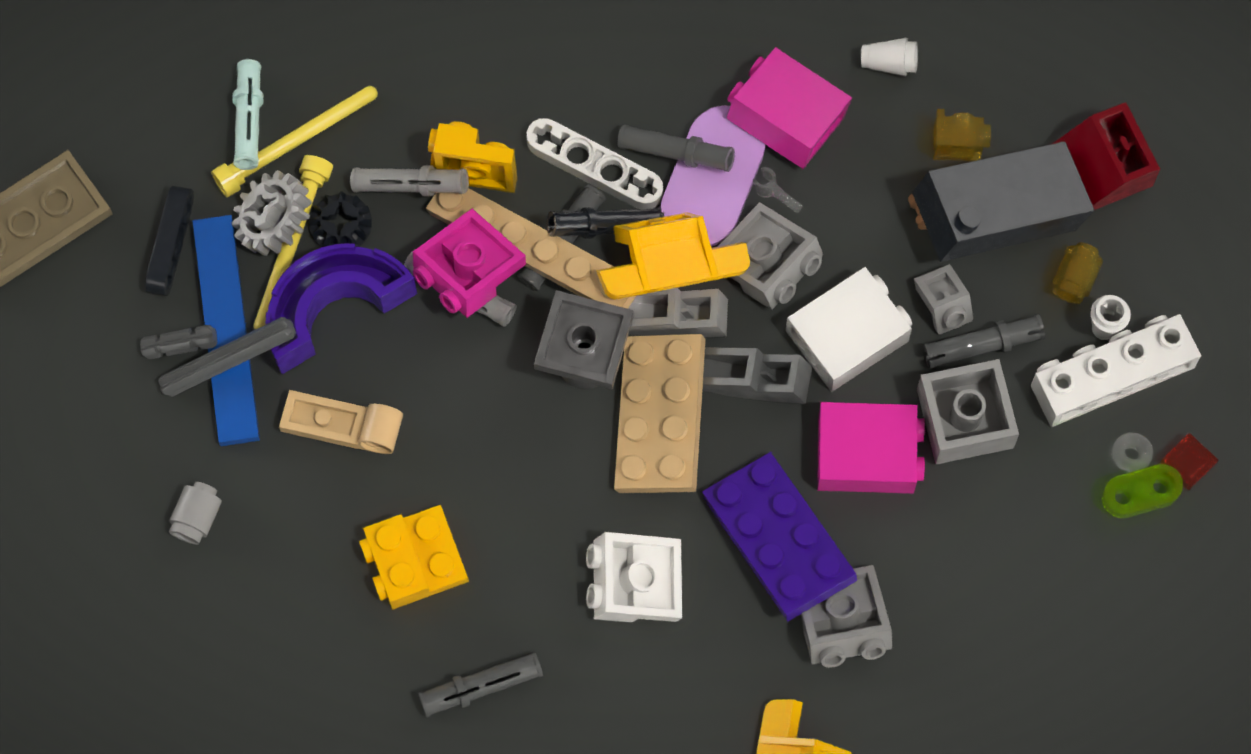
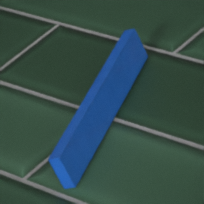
(225, 312)

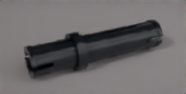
(595, 222)

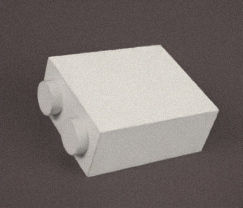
(849, 328)

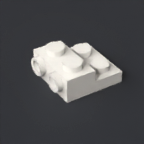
(635, 578)

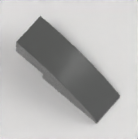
(756, 375)

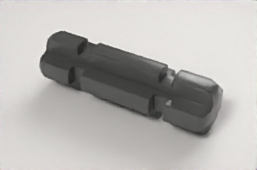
(178, 342)

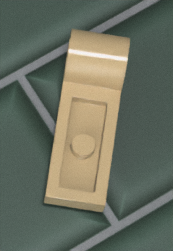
(341, 423)

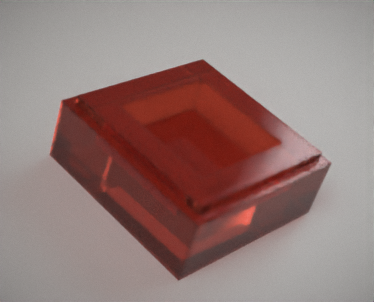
(1190, 460)

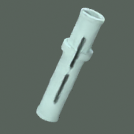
(247, 100)

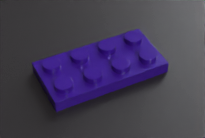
(779, 536)

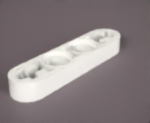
(592, 167)

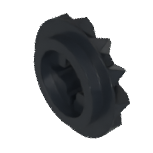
(352, 233)

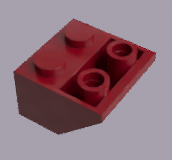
(1111, 155)

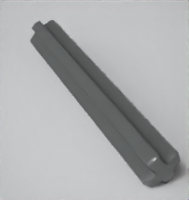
(227, 356)

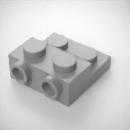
(777, 254)
(849, 623)

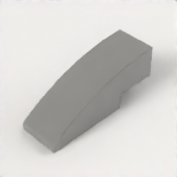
(680, 313)

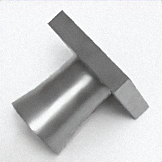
(586, 324)

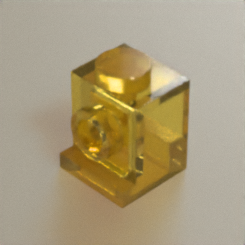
(959, 136)

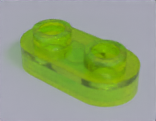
(1140, 491)

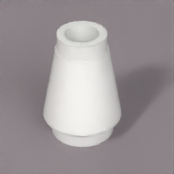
(891, 56)
(1109, 316)

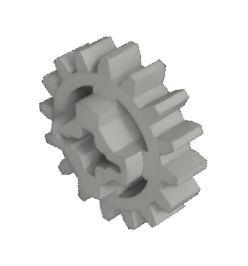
(271, 213)

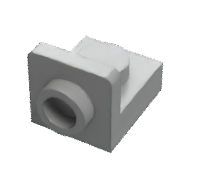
(945, 298)

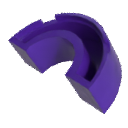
(328, 276)

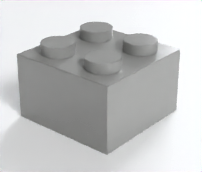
(967, 411)

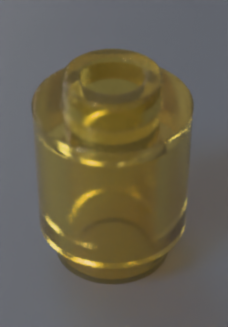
(1077, 273)

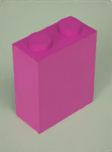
(787, 107)
(869, 447)

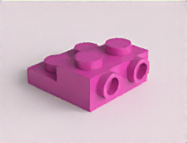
(466, 263)

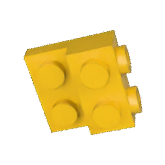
(488, 165)
(413, 556)

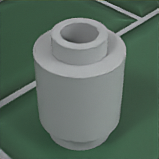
(194, 513)

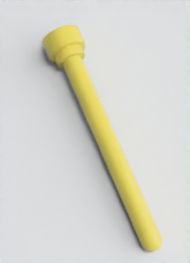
(314, 174)
(230, 177)

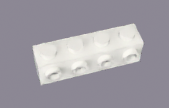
(1115, 369)

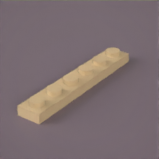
(544, 254)

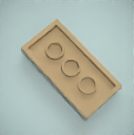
(660, 414)

